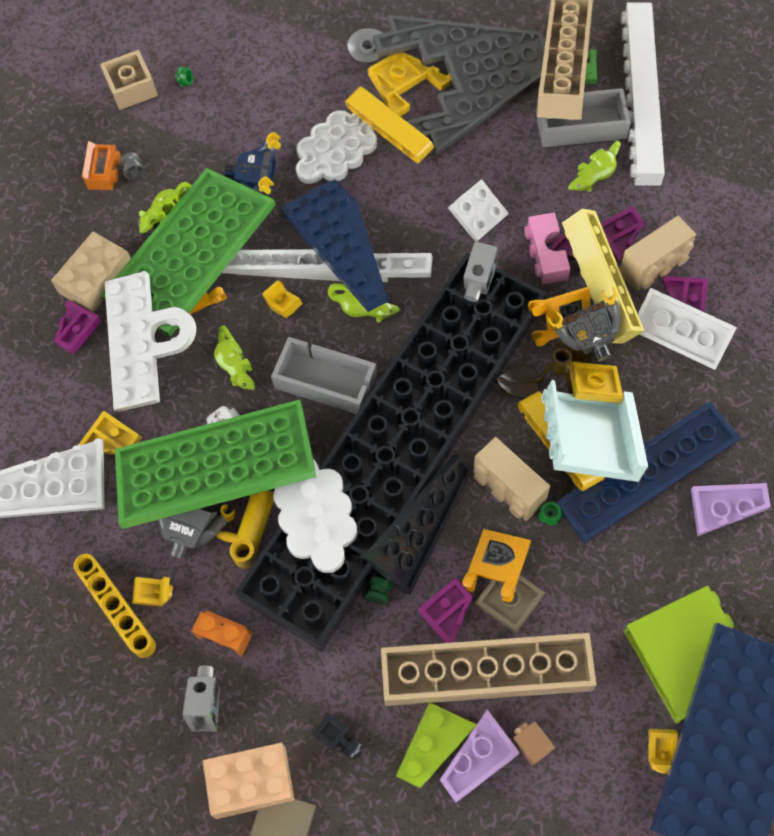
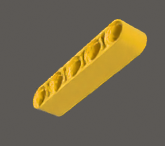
(389, 124)
(534, 411)
(109, 595)

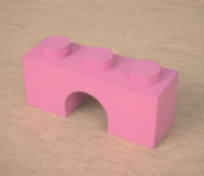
(550, 265)

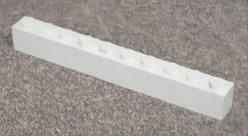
(643, 95)

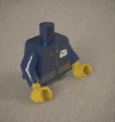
(256, 167)

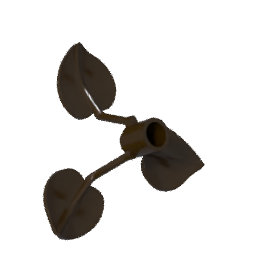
(522, 380)

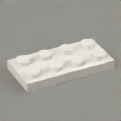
(684, 328)

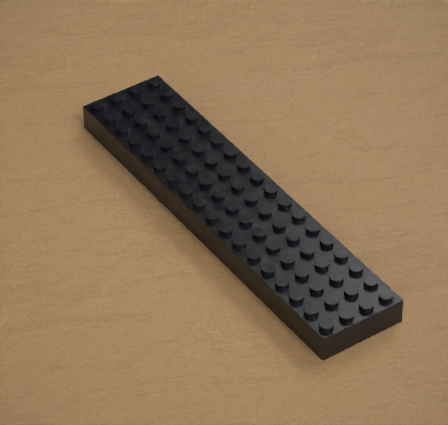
(397, 445)

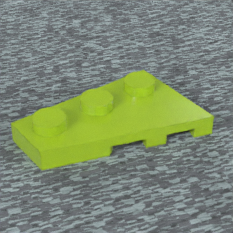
(432, 744)

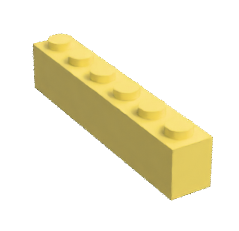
(600, 269)

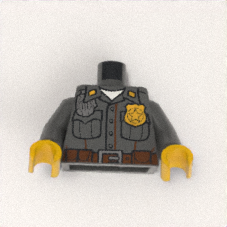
(591, 327)

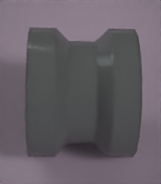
(131, 165)

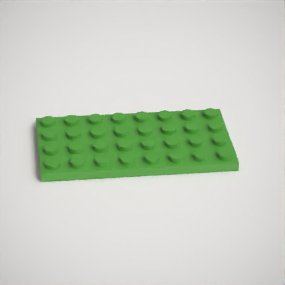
(197, 241)
(212, 464)

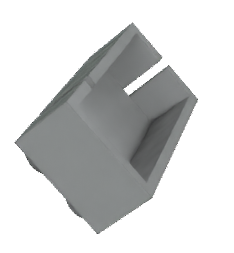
(602, 119)
(325, 378)

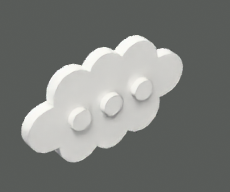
(334, 148)
(317, 519)

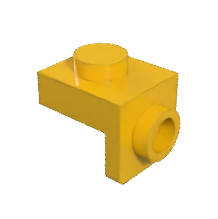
(281, 300)
(151, 591)
(661, 748)

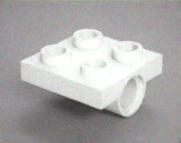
(478, 210)

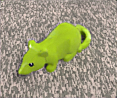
(600, 168)
(161, 206)
(353, 308)
(229, 357)

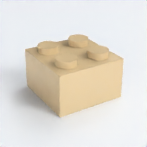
(129, 79)

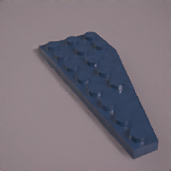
(335, 230)

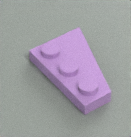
(727, 504)
(479, 758)

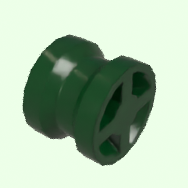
(377, 590)

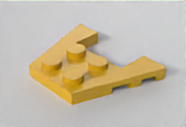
(398, 74)

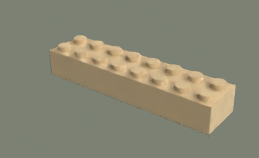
(565, 60)
(487, 669)

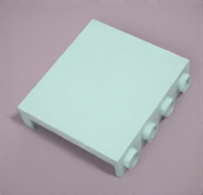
(594, 435)

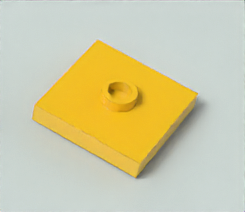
(596, 382)

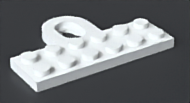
(133, 340)

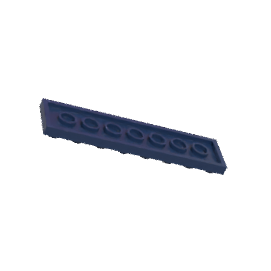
(669, 460)

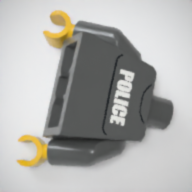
(193, 528)

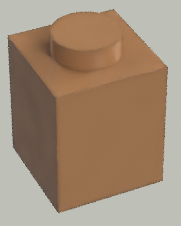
(532, 742)

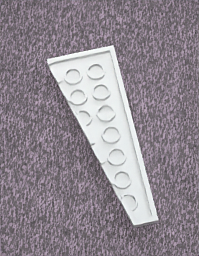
(55, 483)

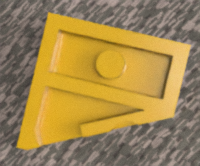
(112, 433)

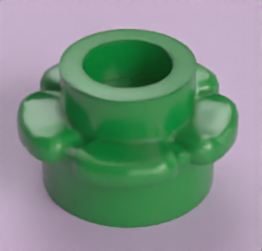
(184, 76)
(550, 507)

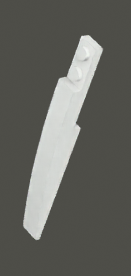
(308, 265)

